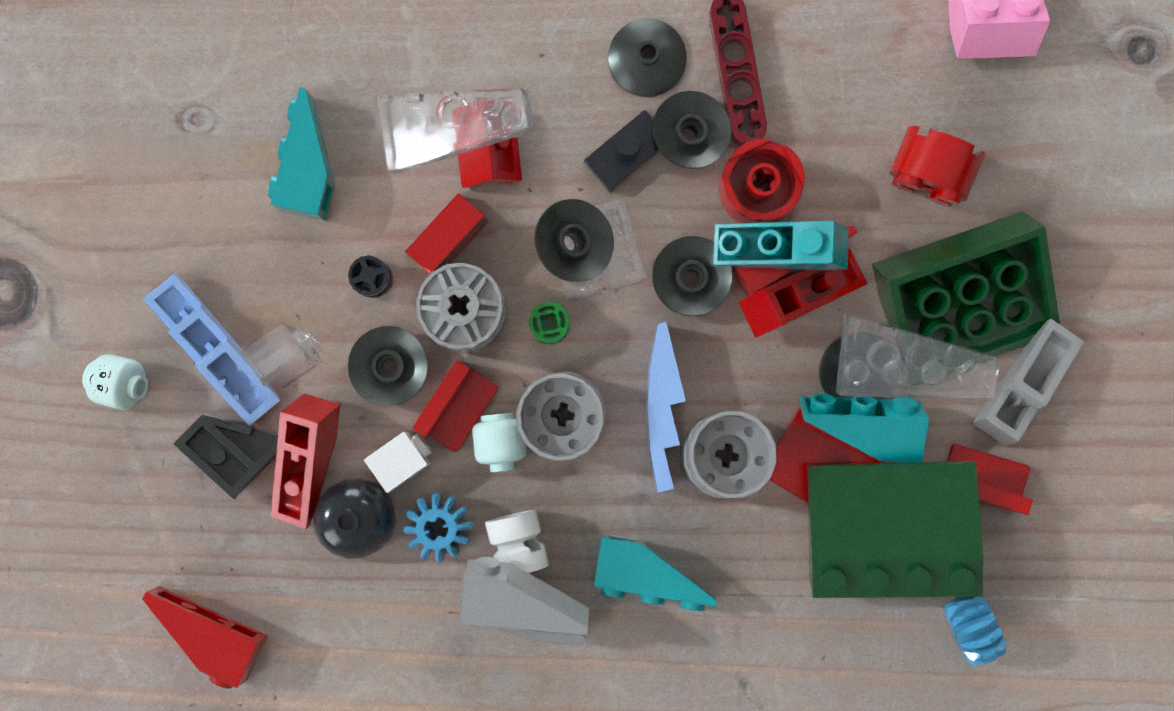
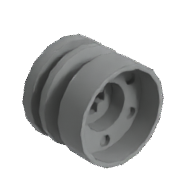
(459, 332)
(543, 429)
(747, 442)

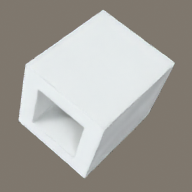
(399, 460)

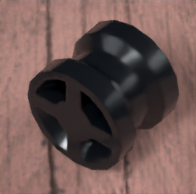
(366, 270)

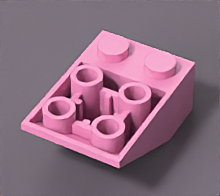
(997, 27)

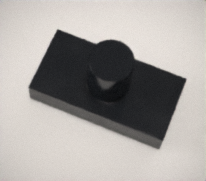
(623, 152)

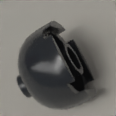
(354, 518)

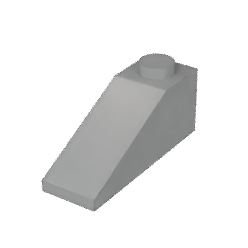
(511, 598)

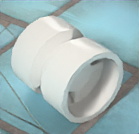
(517, 540)

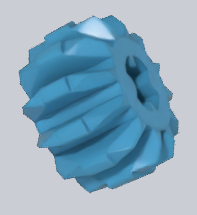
(444, 540)
(975, 629)

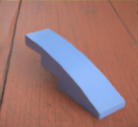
(211, 348)
(663, 390)

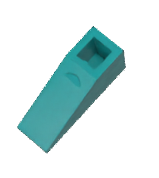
(305, 173)
(782, 245)
(878, 427)
(637, 569)

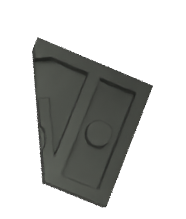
(227, 452)

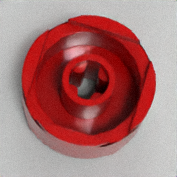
(767, 162)
(937, 165)

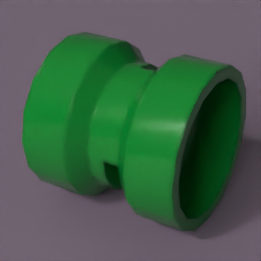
(550, 328)

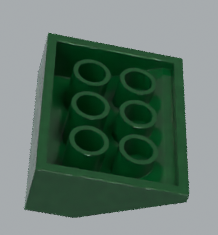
(973, 288)
(894, 530)

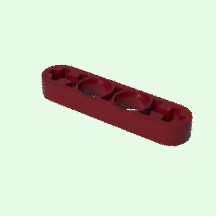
(732, 71)

